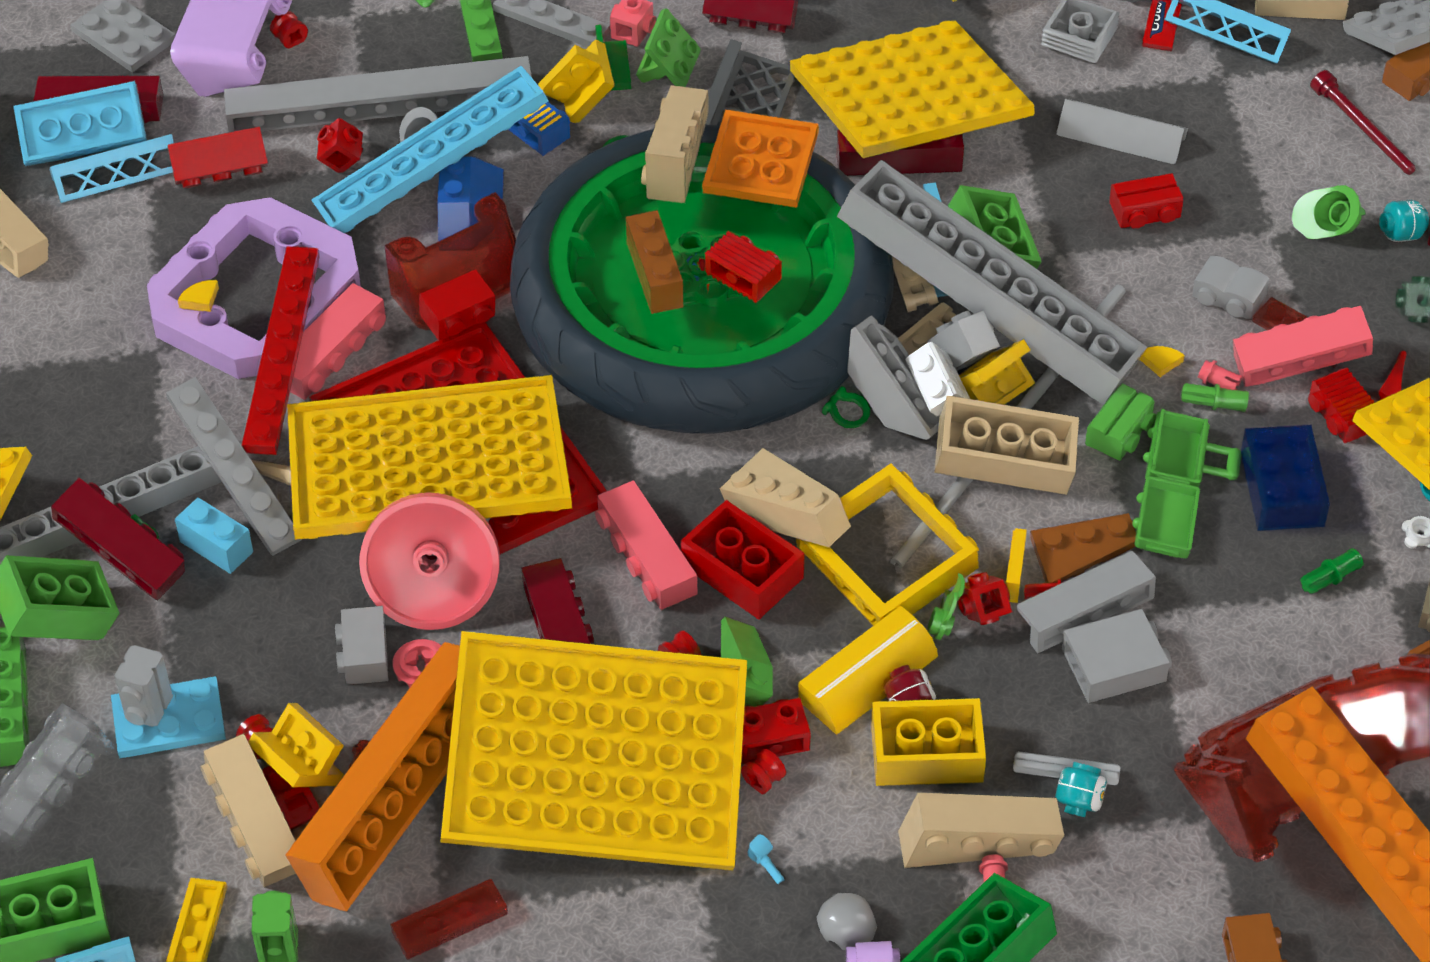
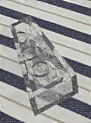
(47, 773)

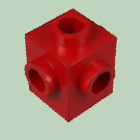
(339, 145)
(993, 602)

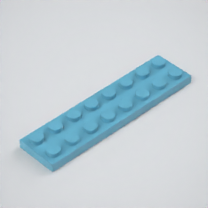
(430, 150)

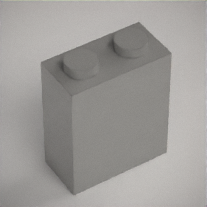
(1116, 655)

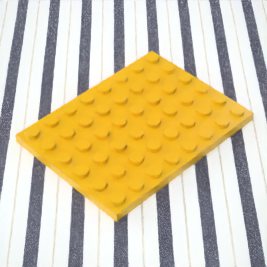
(475, 442)
(595, 751)

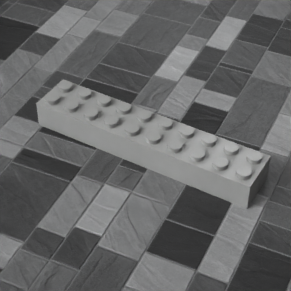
(991, 279)

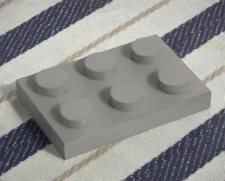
(123, 33)

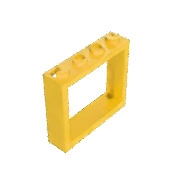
(927, 587)

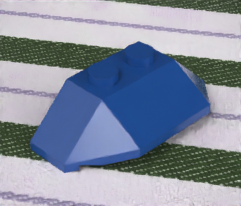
(461, 188)

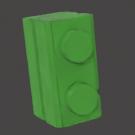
(1120, 422)
(274, 927)

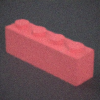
(335, 336)
(1303, 346)
(647, 545)

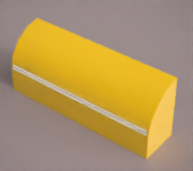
(857, 674)

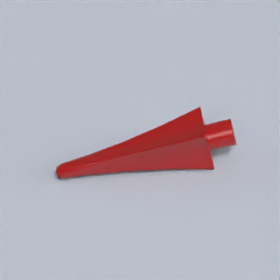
(1394, 381)

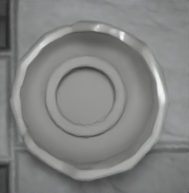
(846, 920)

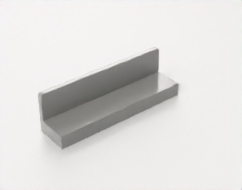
(1121, 131)
(1087, 599)

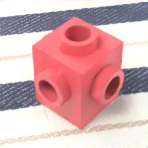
(634, 15)

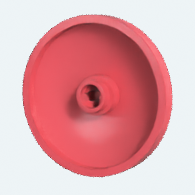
(423, 590)

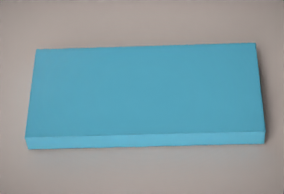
(80, 123)

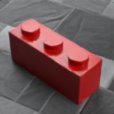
(218, 157)

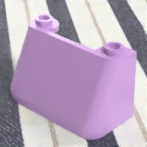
(218, 43)

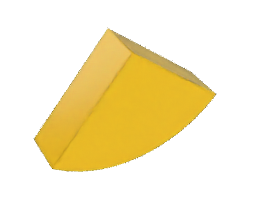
(199, 296)
(1161, 359)

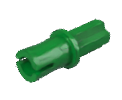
(1332, 571)

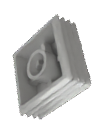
(1080, 29)

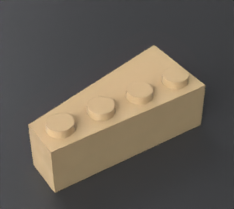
(675, 144)
(21, 242)
(251, 809)
(972, 826)

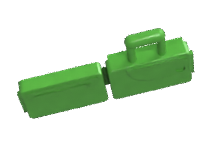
(1174, 480)

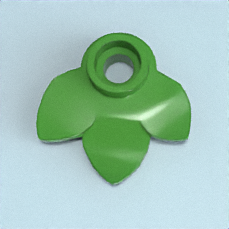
(942, 618)

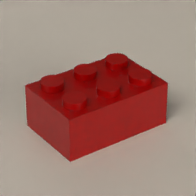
(743, 559)

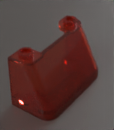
(483, 247)

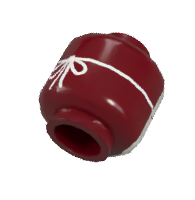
(909, 685)

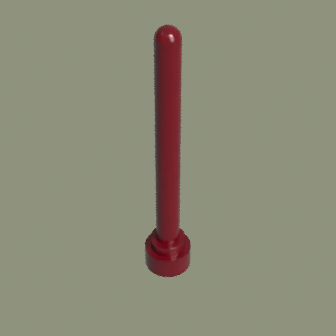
(1326, 84)

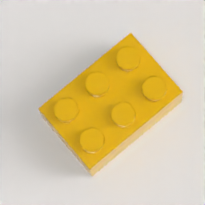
(928, 742)

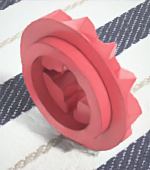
(407, 656)

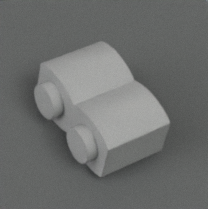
(1230, 287)

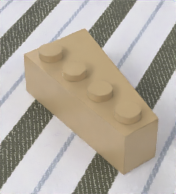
(787, 500)

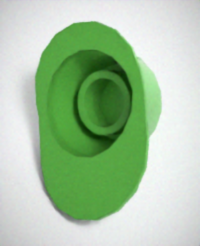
(1327, 212)

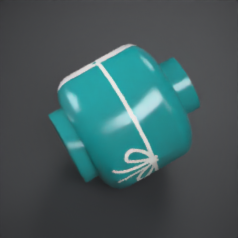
(1404, 220)
(1081, 789)

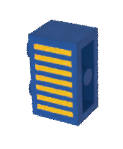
(543, 128)

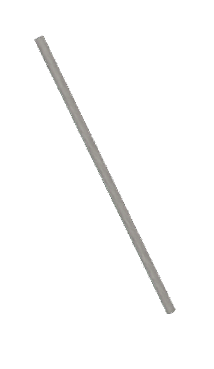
(961, 483)

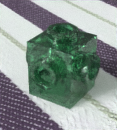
(1407, 299)

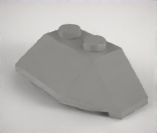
(886, 381)

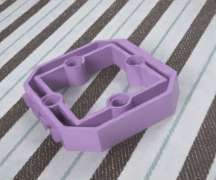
(208, 333)

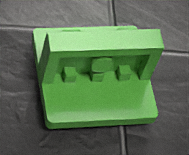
(668, 52)

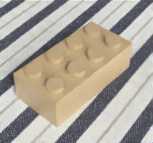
(1007, 445)

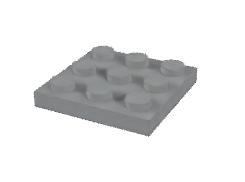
(1393, 25)

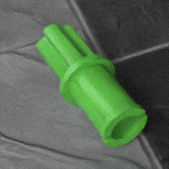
(1215, 397)

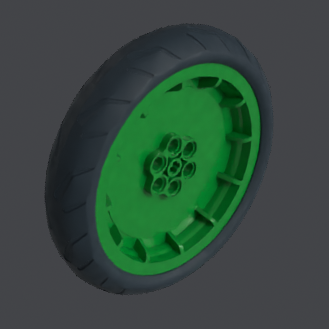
(710, 361)

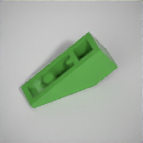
(744, 643)

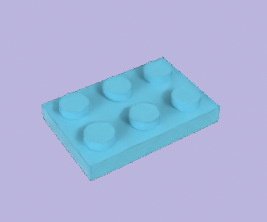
(189, 720)

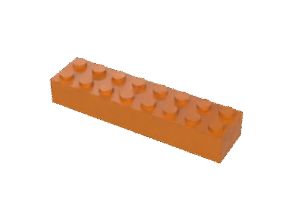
(380, 790)
(1351, 809)

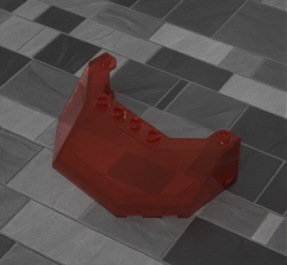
(1243, 798)

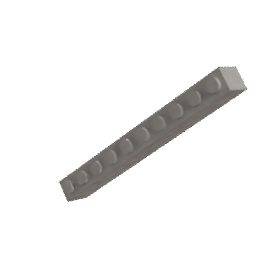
(362, 95)

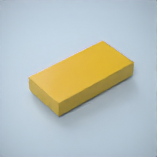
(1016, 563)

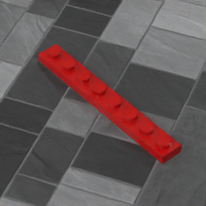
(280, 351)

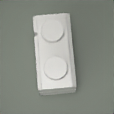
(935, 376)

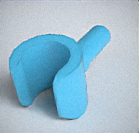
(758, 852)

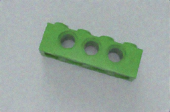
(13, 699)

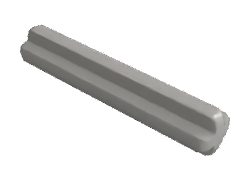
(1052, 766)

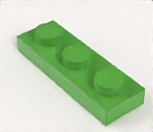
(481, 30)

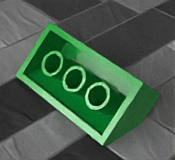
(991, 926)

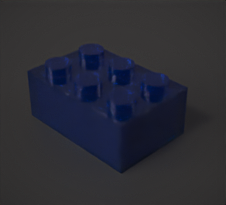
(1284, 477)

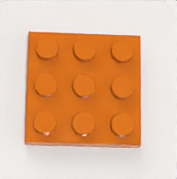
(760, 158)

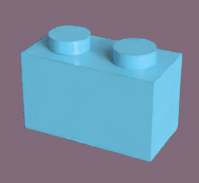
(214, 535)

